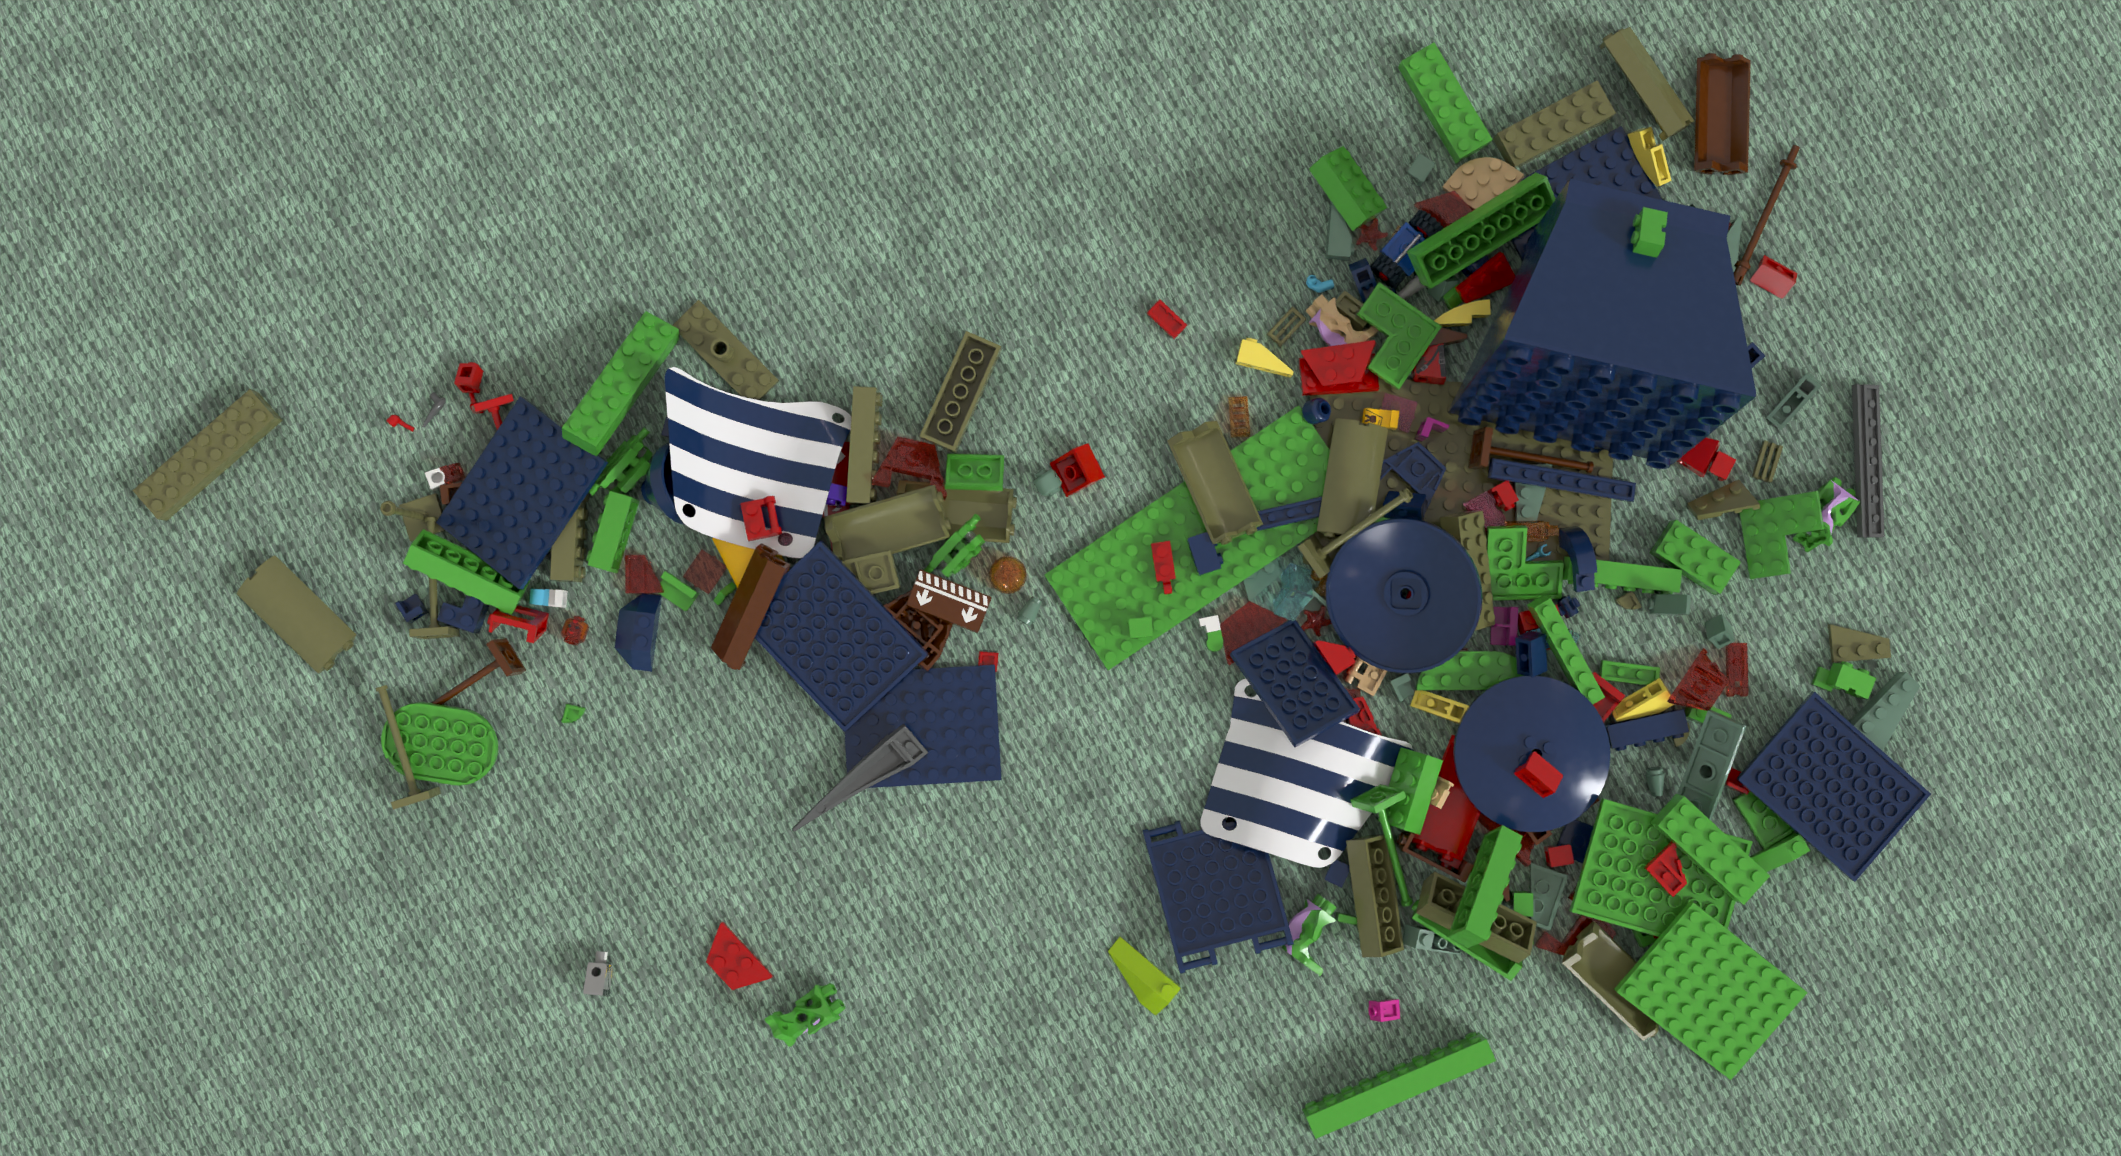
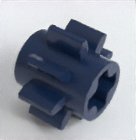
(1568, 606)

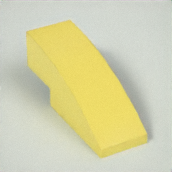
(1650, 155)
(1463, 314)

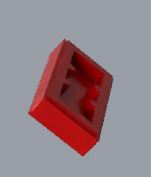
(1166, 319)

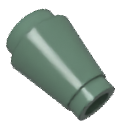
(1029, 612)
(1655, 780)

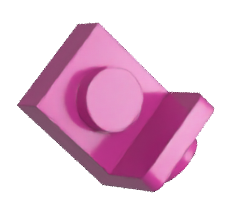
(1384, 1010)

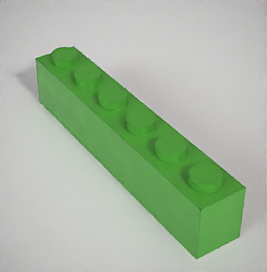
(1631, 576)
(1565, 648)

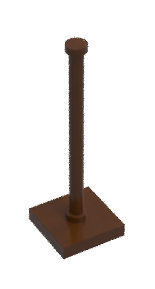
(1482, 448)
(505, 658)

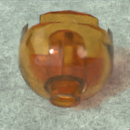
(1007, 574)

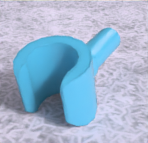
(1539, 553)

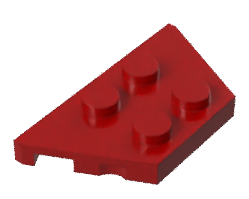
(1340, 362)
(734, 961)

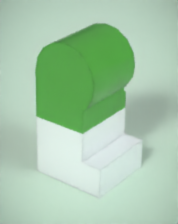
(1213, 631)

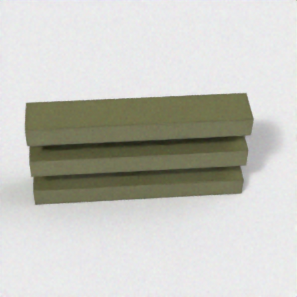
(1275, 338)
(1765, 444)

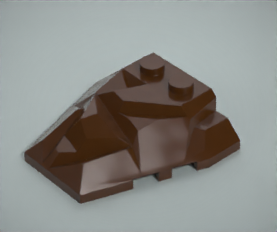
(924, 628)

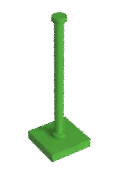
(1376, 801)

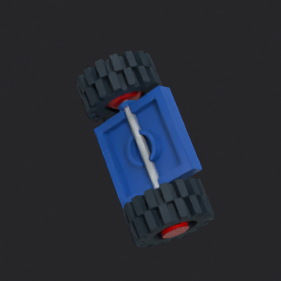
(1394, 262)

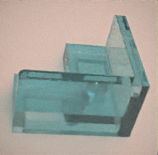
(1295, 592)

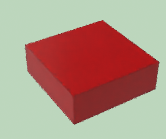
(988, 658)

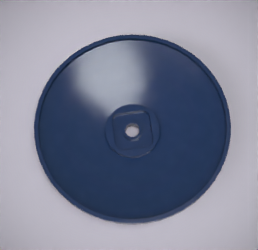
(1369, 604)
(1502, 732)

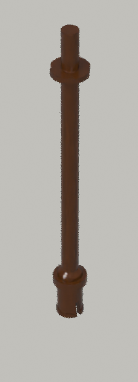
(1743, 265)

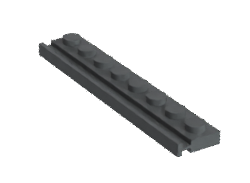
(1868, 461)

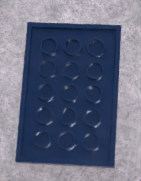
(1294, 682)

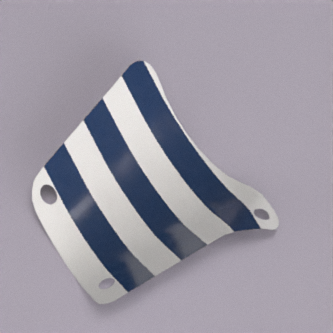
(732, 458)
(1291, 796)

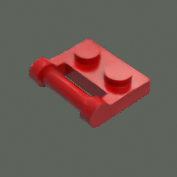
(754, 518)

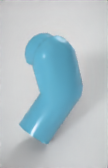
(1318, 286)

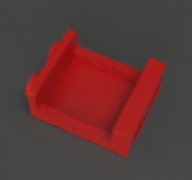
(1611, 700)

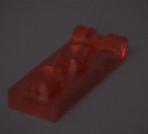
(1737, 669)

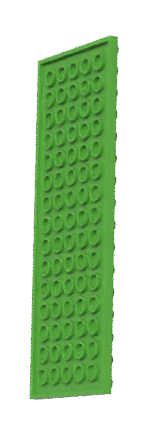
(1117, 573)

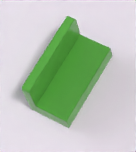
(677, 591)

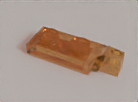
(1536, 530)

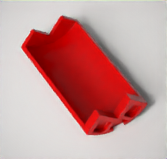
(1451, 827)

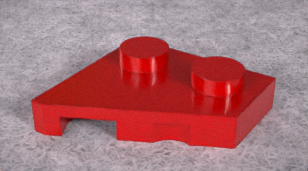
(1667, 870)

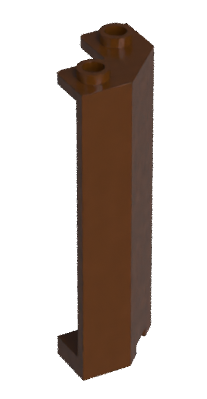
(1722, 114)
(749, 606)

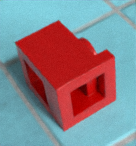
(469, 377)
(1504, 495)

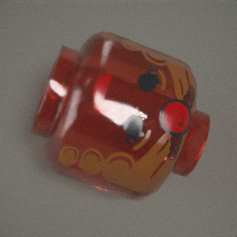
(575, 630)

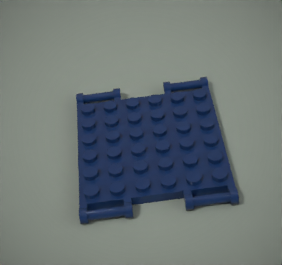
(1215, 893)

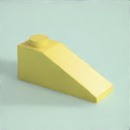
(1258, 357)
(1644, 702)
(1438, 705)

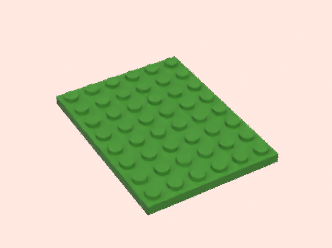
(1620, 889)
(1710, 990)

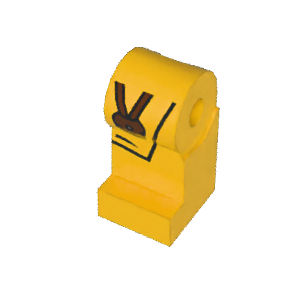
(1381, 417)

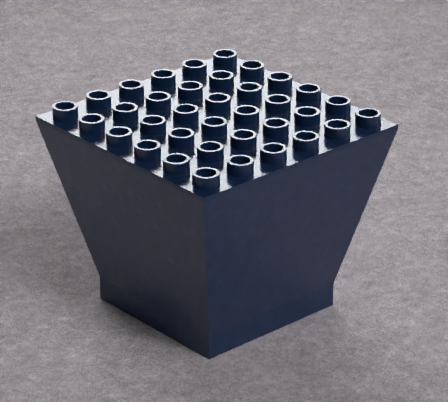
(1612, 339)

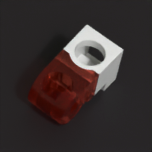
(445, 475)

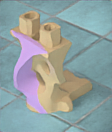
(1331, 323)

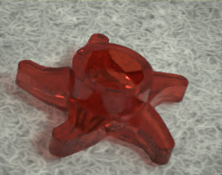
(1371, 234)
(1315, 620)

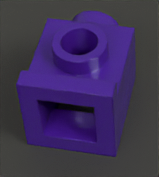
(837, 494)

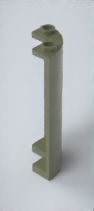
(1351, 476)
(1215, 483)
(889, 524)
(296, 614)
(1601, 967)

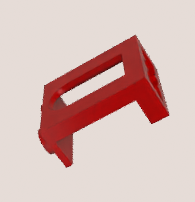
(535, 627)

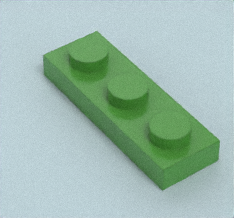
(1628, 672)

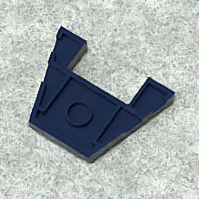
(1416, 468)

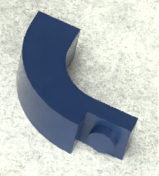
(1582, 557)

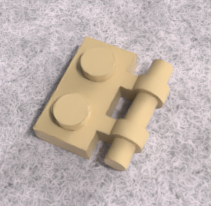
(1369, 681)

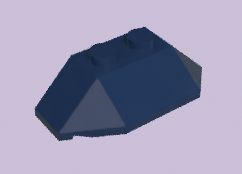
(638, 631)

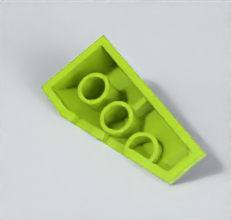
(1147, 981)

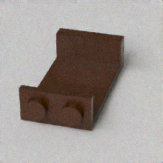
(1462, 873)

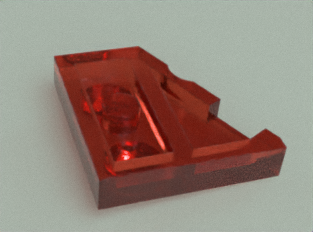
(640, 576)

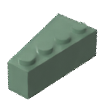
(1885, 710)

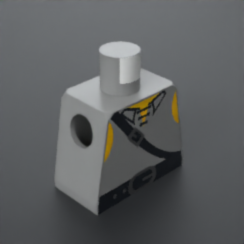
(598, 984)

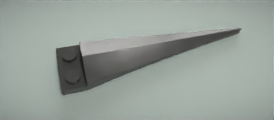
(887, 758)

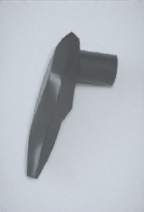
(436, 407)

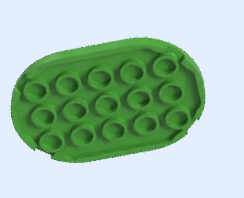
(442, 743)

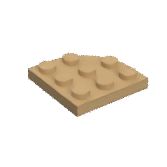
(1482, 180)

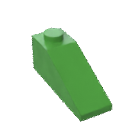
(1781, 852)

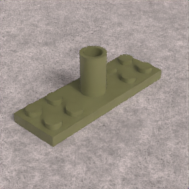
(737, 364)
(875, 571)

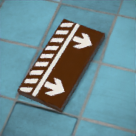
(948, 601)

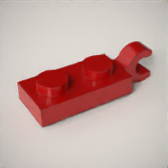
(1163, 564)

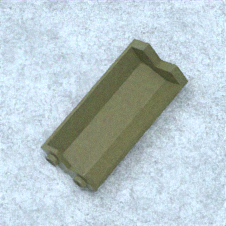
(1647, 81)
(960, 505)

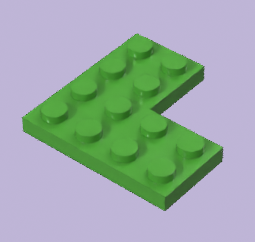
(1406, 330)
(1766, 530)
(1513, 576)

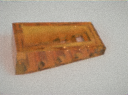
(1239, 432)

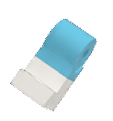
(548, 597)

